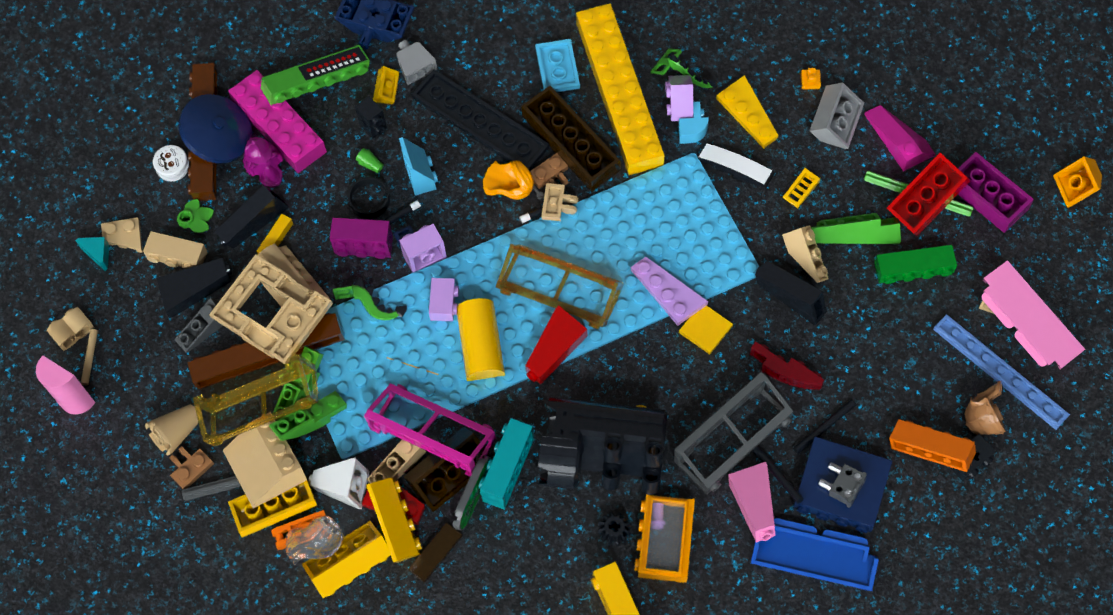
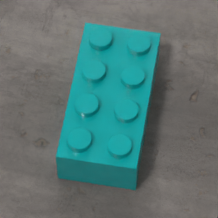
(507, 463)

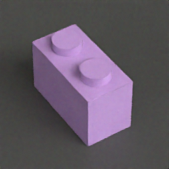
(442, 299)

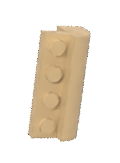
(287, 262)

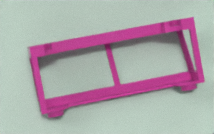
(379, 423)

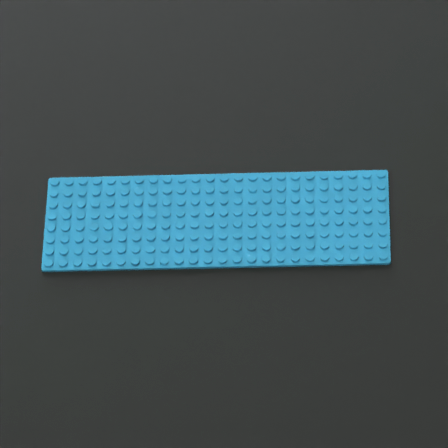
(660, 215)

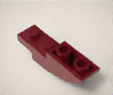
(791, 373)

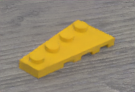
(746, 109)

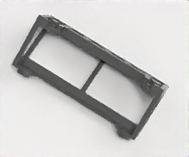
(751, 390)

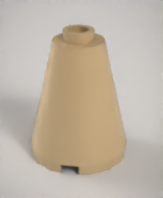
(172, 428)

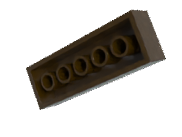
(571, 138)

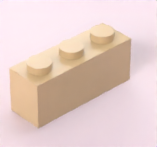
(174, 251)

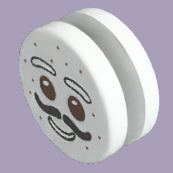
(171, 163)

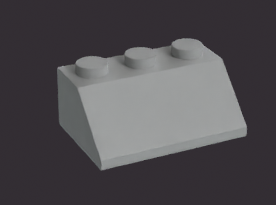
(837, 116)

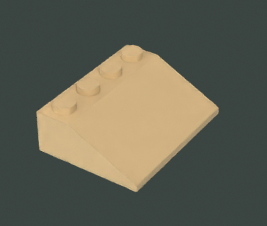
(263, 464)

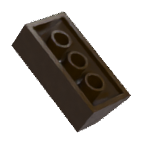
(438, 479)

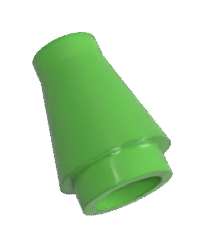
(367, 159)

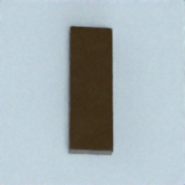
(435, 552)

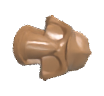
(983, 415)

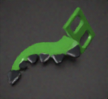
(681, 66)
(369, 302)

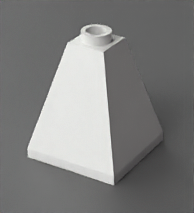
(342, 481)

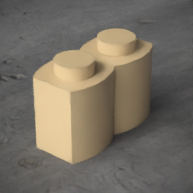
(70, 328)

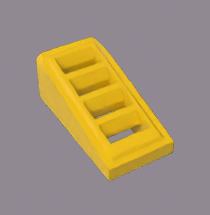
(804, 174)

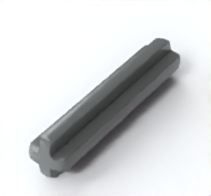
(210, 488)

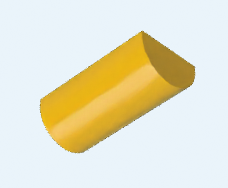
(480, 339)
(273, 511)

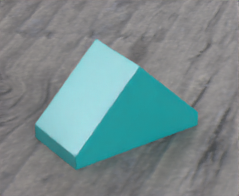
(96, 248)

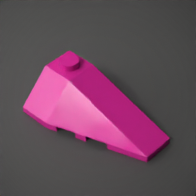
(902, 142)

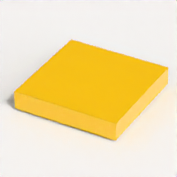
(706, 329)

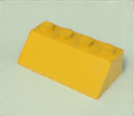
(394, 520)
(354, 557)

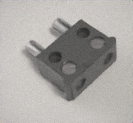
(848, 485)

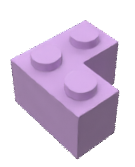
(680, 92)

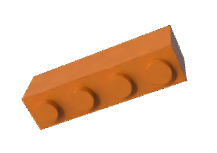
(933, 445)

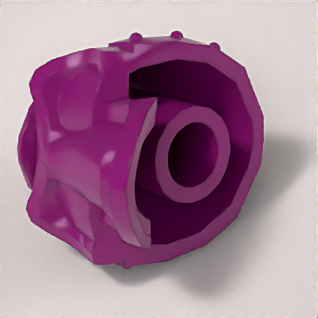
(263, 160)

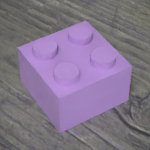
(423, 248)

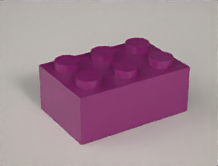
(361, 237)

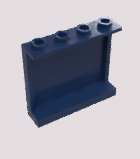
(817, 499)

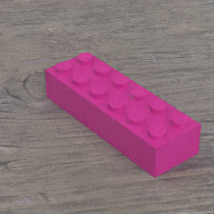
(278, 123)

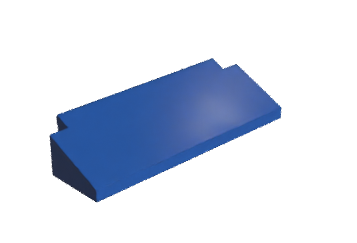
(827, 557)

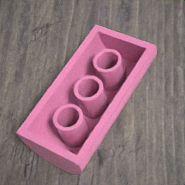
(63, 387)

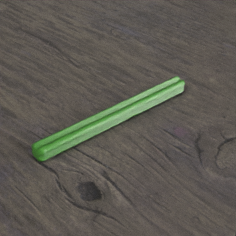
(899, 186)

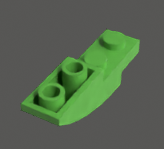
(294, 390)
(310, 419)

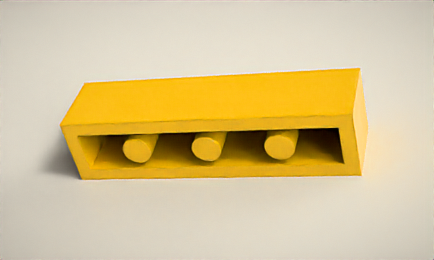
(277, 232)

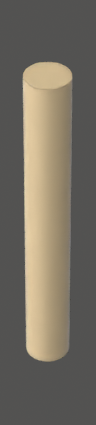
(89, 357)

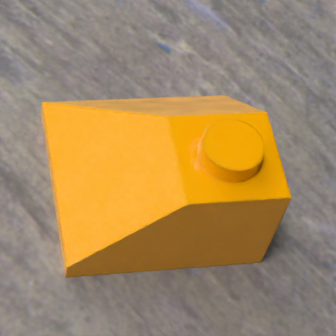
(1078, 180)

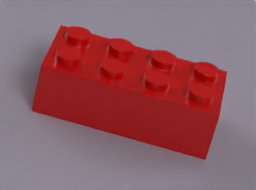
(928, 194)

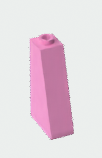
(753, 496)

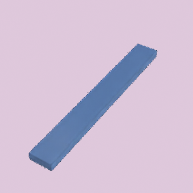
(1001, 371)

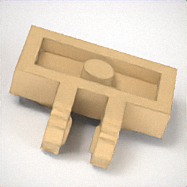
(554, 200)

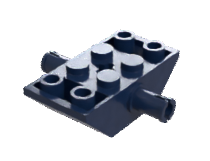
(375, 19)

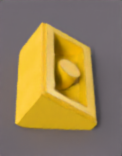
(386, 85)

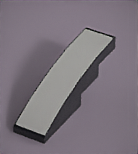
(736, 164)

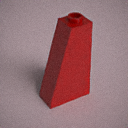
(556, 343)

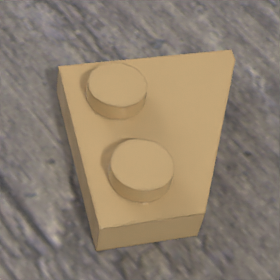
(123, 233)

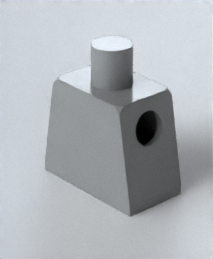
(414, 61)

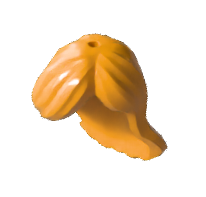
(508, 179)

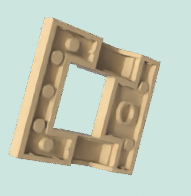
(289, 326)

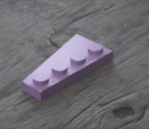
(671, 294)

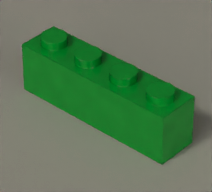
(915, 264)

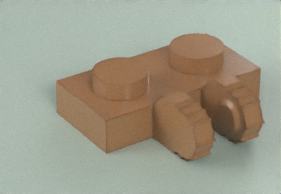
(550, 170)
(191, 469)

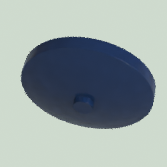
(214, 128)

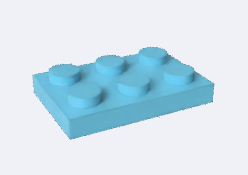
(557, 65)

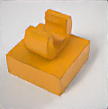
(810, 79)

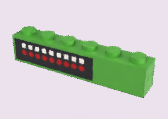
(314, 75)

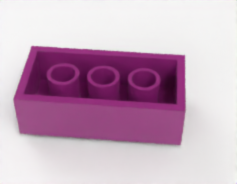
(993, 193)

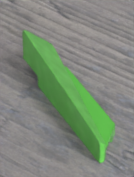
(858, 230)

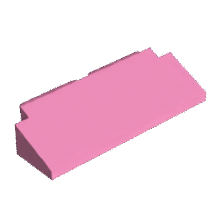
(1036, 324)

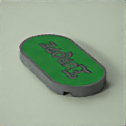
(471, 494)

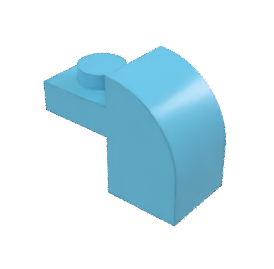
(695, 128)

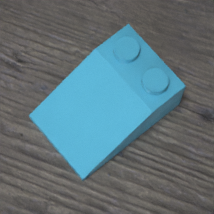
(418, 167)

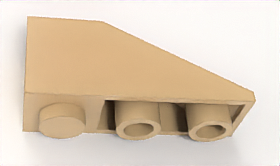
(804, 250)
(398, 462)

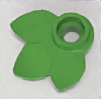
(197, 215)

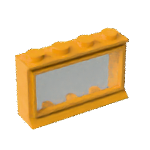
(665, 538)

